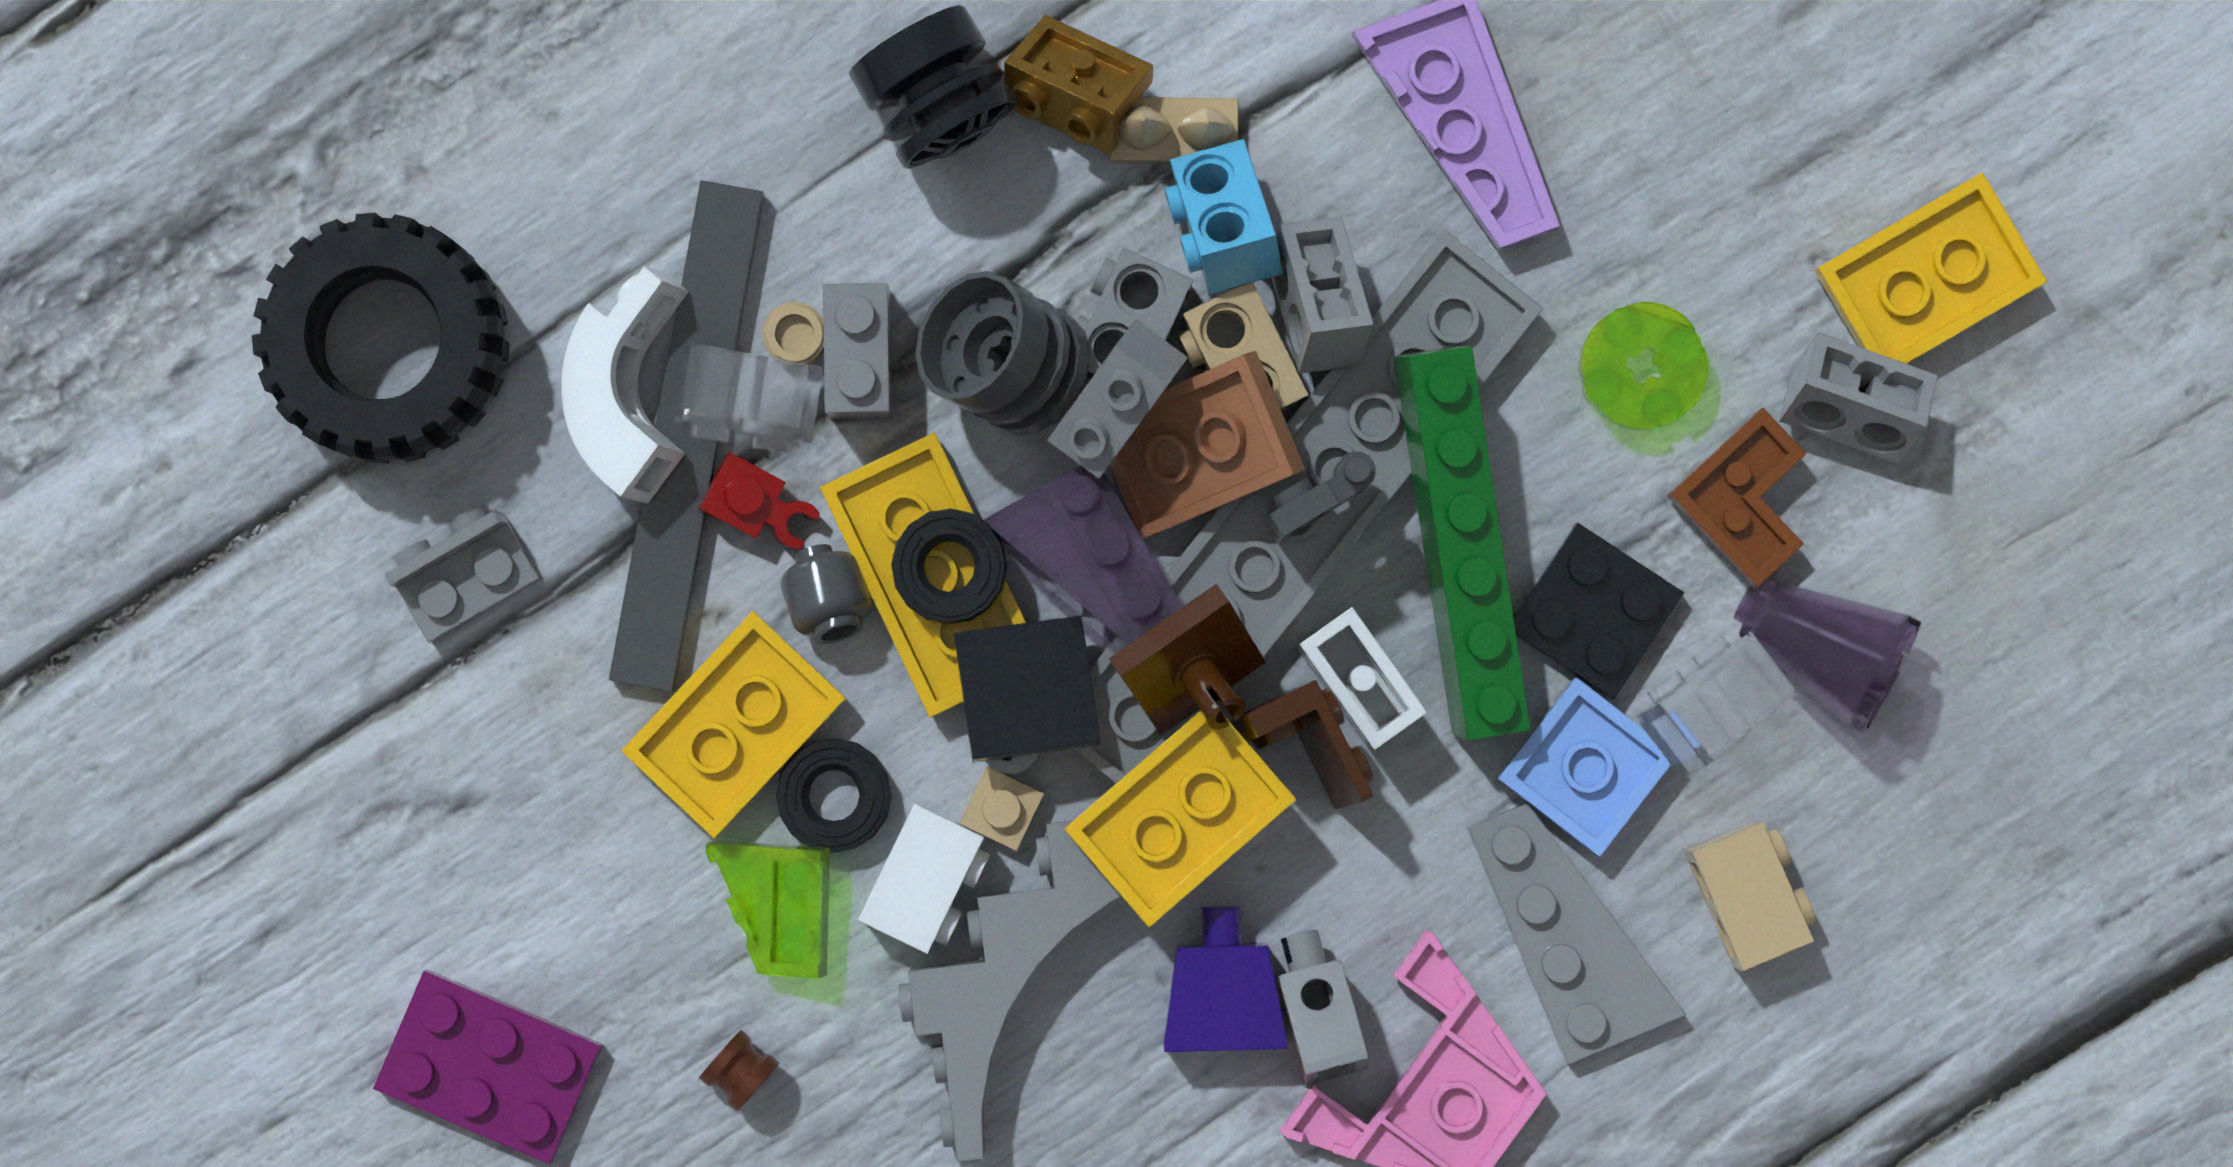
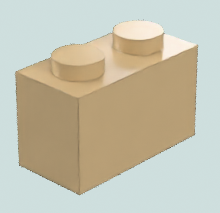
(1751, 894)

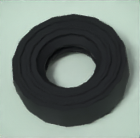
(910, 558)
(795, 788)

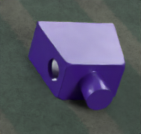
(1223, 991)

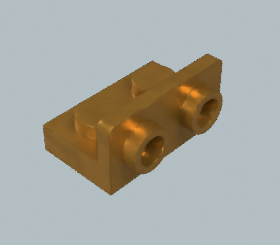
(1075, 82)

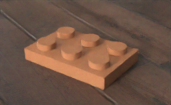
(1205, 447)

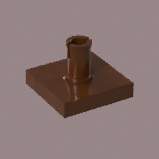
(1190, 663)

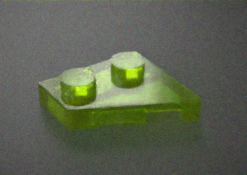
(779, 903)

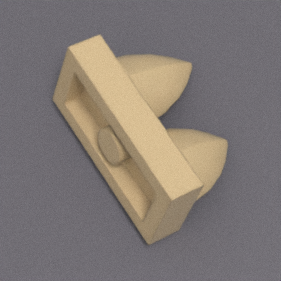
(1174, 127)

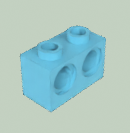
(1225, 217)

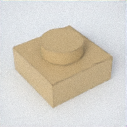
(1001, 808)

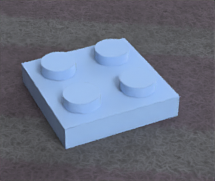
(1585, 767)

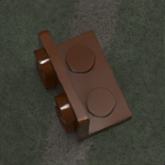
(1316, 720)

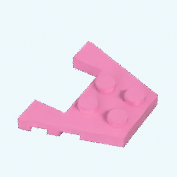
(1455, 1099)

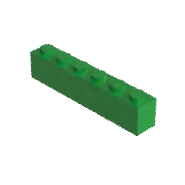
(1462, 542)

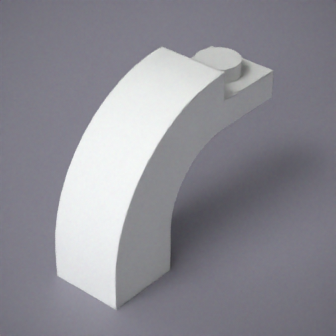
(603, 392)

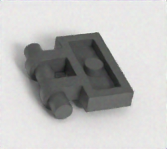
(1304, 505)

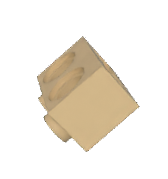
(1258, 334)

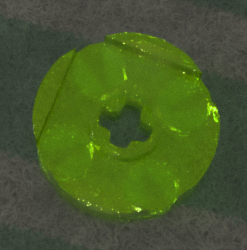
(1675, 349)

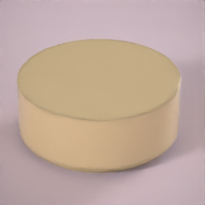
(794, 333)

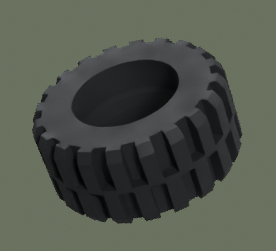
(313, 287)

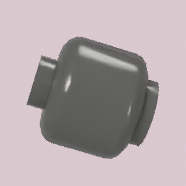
(826, 594)

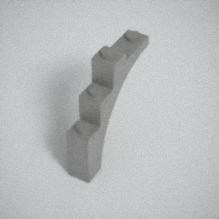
(973, 997)

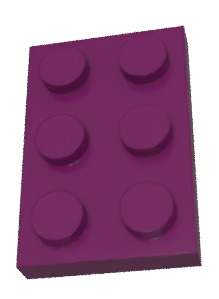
(488, 1066)

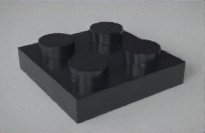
(1595, 610)

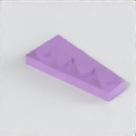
(1460, 104)

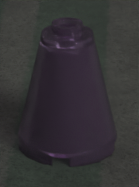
(1830, 646)

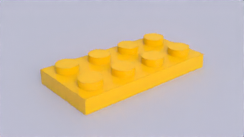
(872, 513)

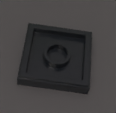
(1026, 688)

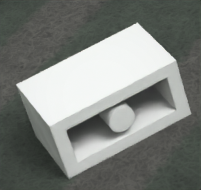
(1361, 679)
(924, 878)

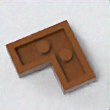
(1727, 503)

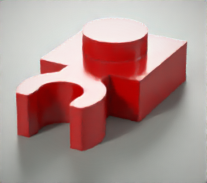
(748, 499)

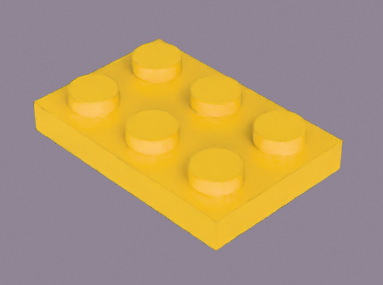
(1931, 273)
(734, 724)
(1179, 816)

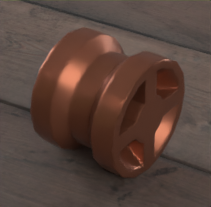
(739, 1070)

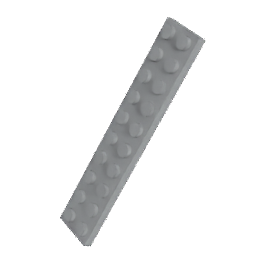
(1439, 304)

